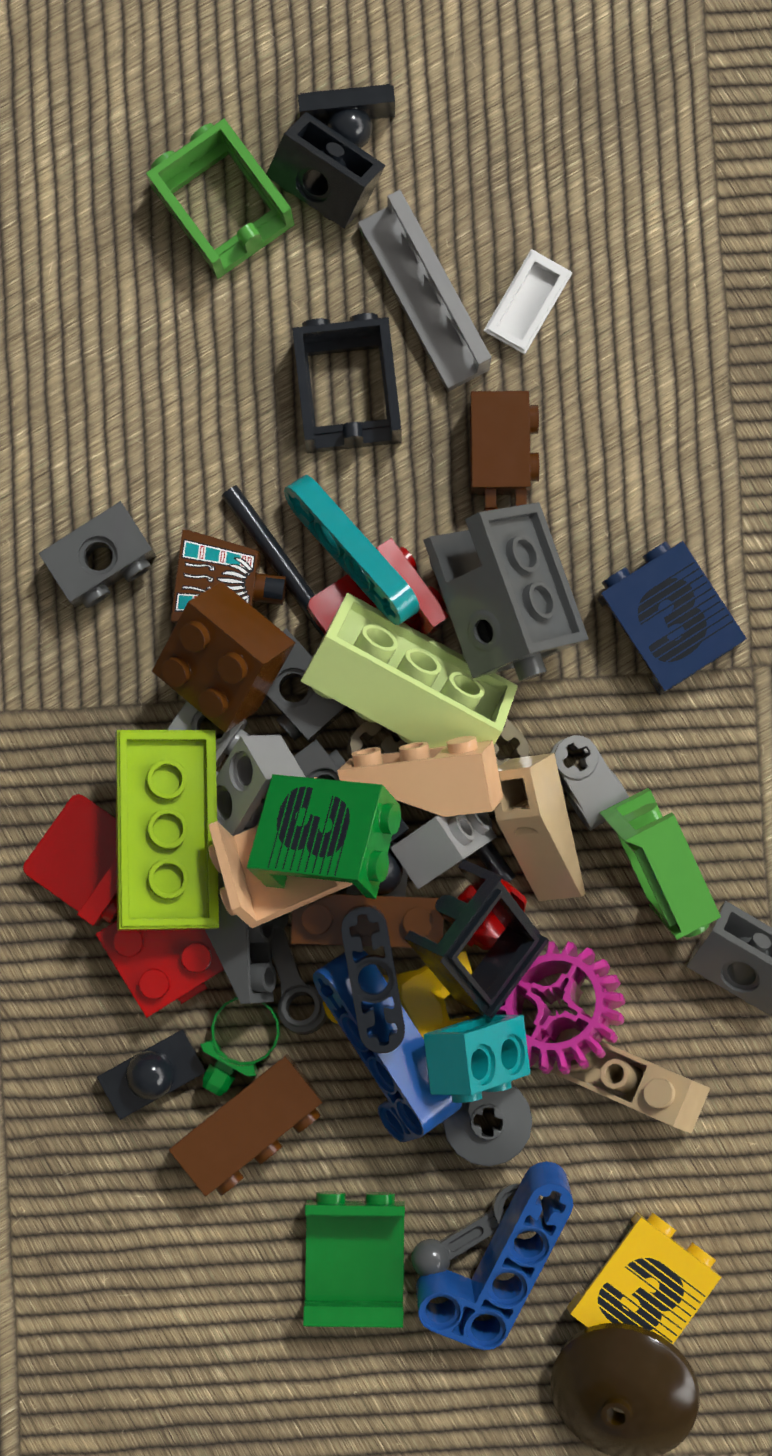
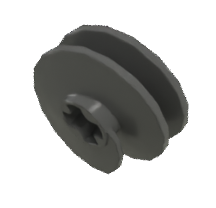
(503, 1141)

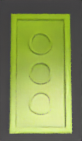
(163, 830)

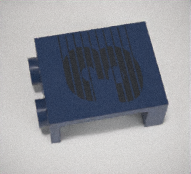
(671, 615)

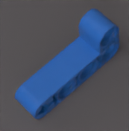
(400, 1073)
(504, 1254)

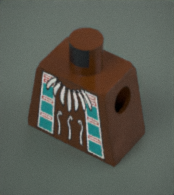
(211, 560)

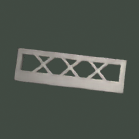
(425, 293)

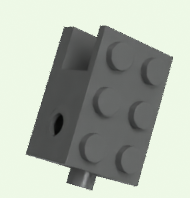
(506, 591)

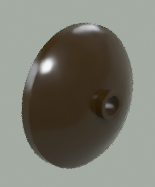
(627, 1371)

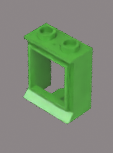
(203, 151)
(663, 864)

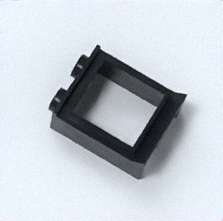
(360, 333)
(504, 962)

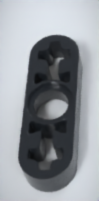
(366, 1018)

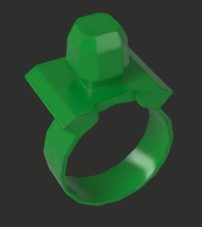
(219, 1076)

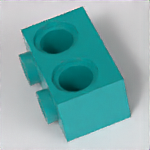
(476, 1056)

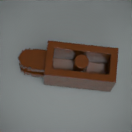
(501, 445)

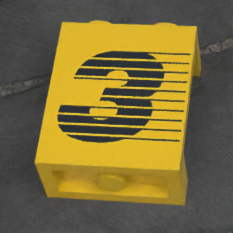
(648, 1282)

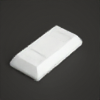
(528, 301)

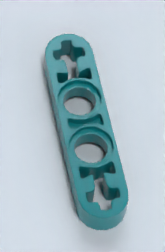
(351, 550)

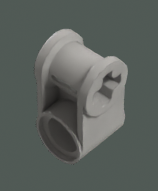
(593, 786)

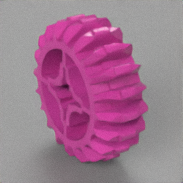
(567, 987)

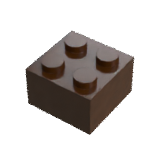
(223, 656)

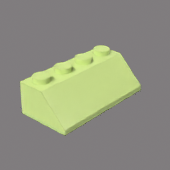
(405, 679)

